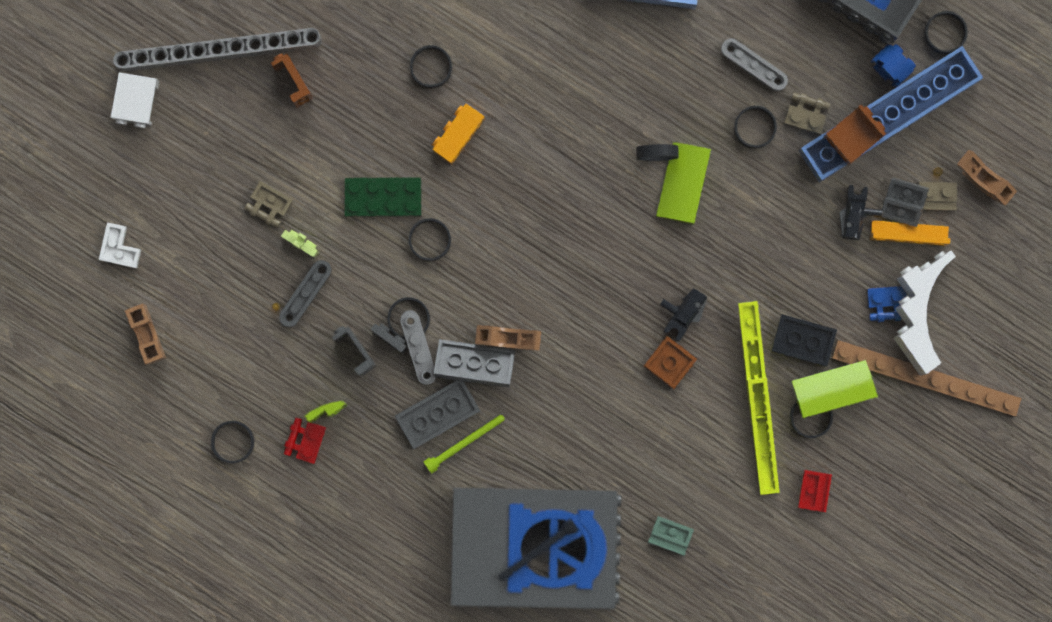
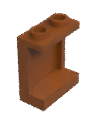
(301, 96)

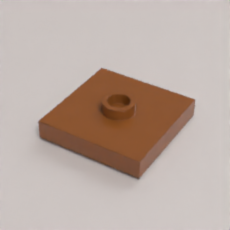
(670, 362)

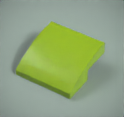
(331, 409)

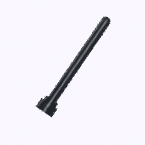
(568, 529)

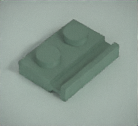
(671, 535)

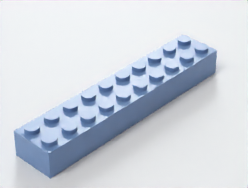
(902, 107)

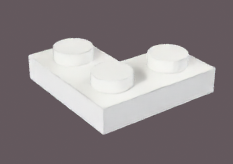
(113, 249)

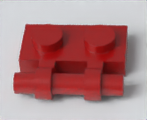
(310, 443)

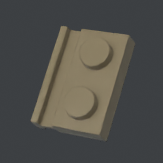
(941, 196)

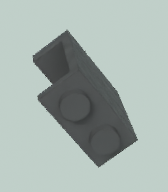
(366, 366)

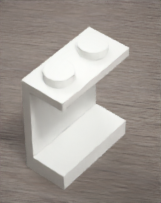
(134, 100)

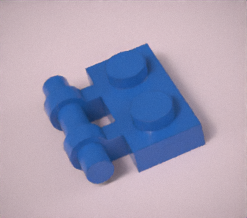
(882, 298)

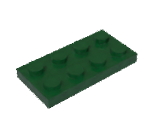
(383, 197)

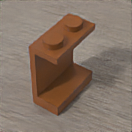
(855, 134)

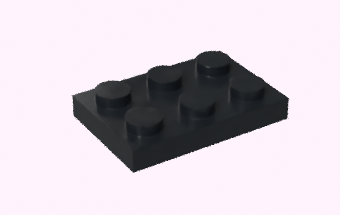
(804, 340)

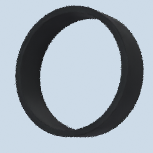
(950, 13)
(426, 48)
(758, 108)
(657, 152)
(429, 220)
(404, 299)
(797, 431)
(213, 444)

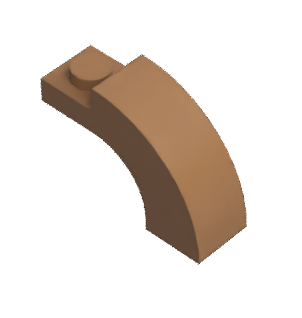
(986, 179)
(508, 338)

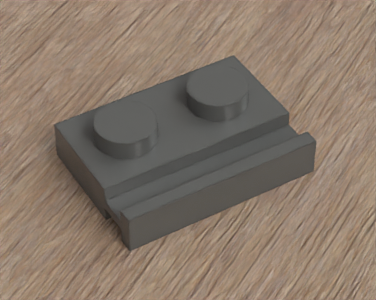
(396, 341)

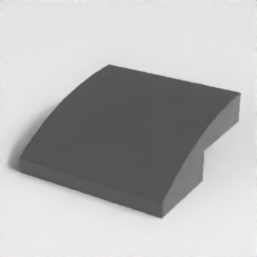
(904, 202)

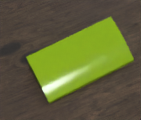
(684, 184)
(834, 389)

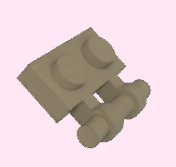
(806, 119)
(272, 199)

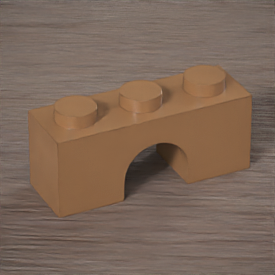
(146, 334)

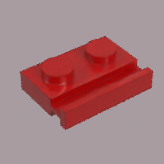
(814, 491)

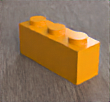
(457, 133)

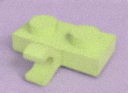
(298, 241)

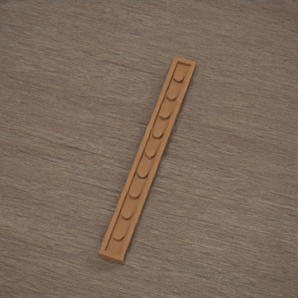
(933, 380)

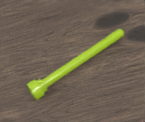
(433, 463)

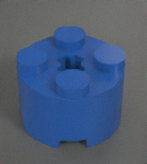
(893, 64)

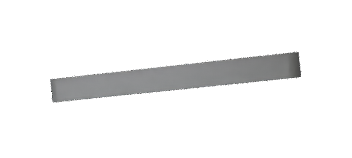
(208, 46)

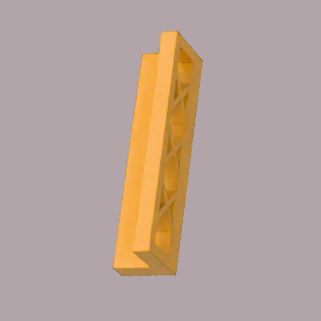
(909, 234)

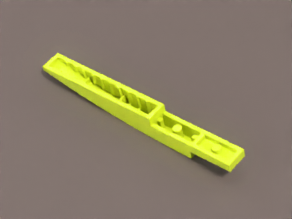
(758, 397)

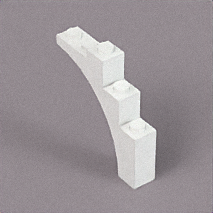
(915, 338)

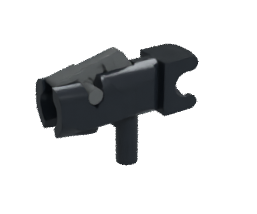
(854, 214)
(687, 312)

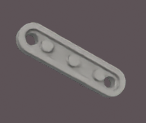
(754, 64)
(418, 346)

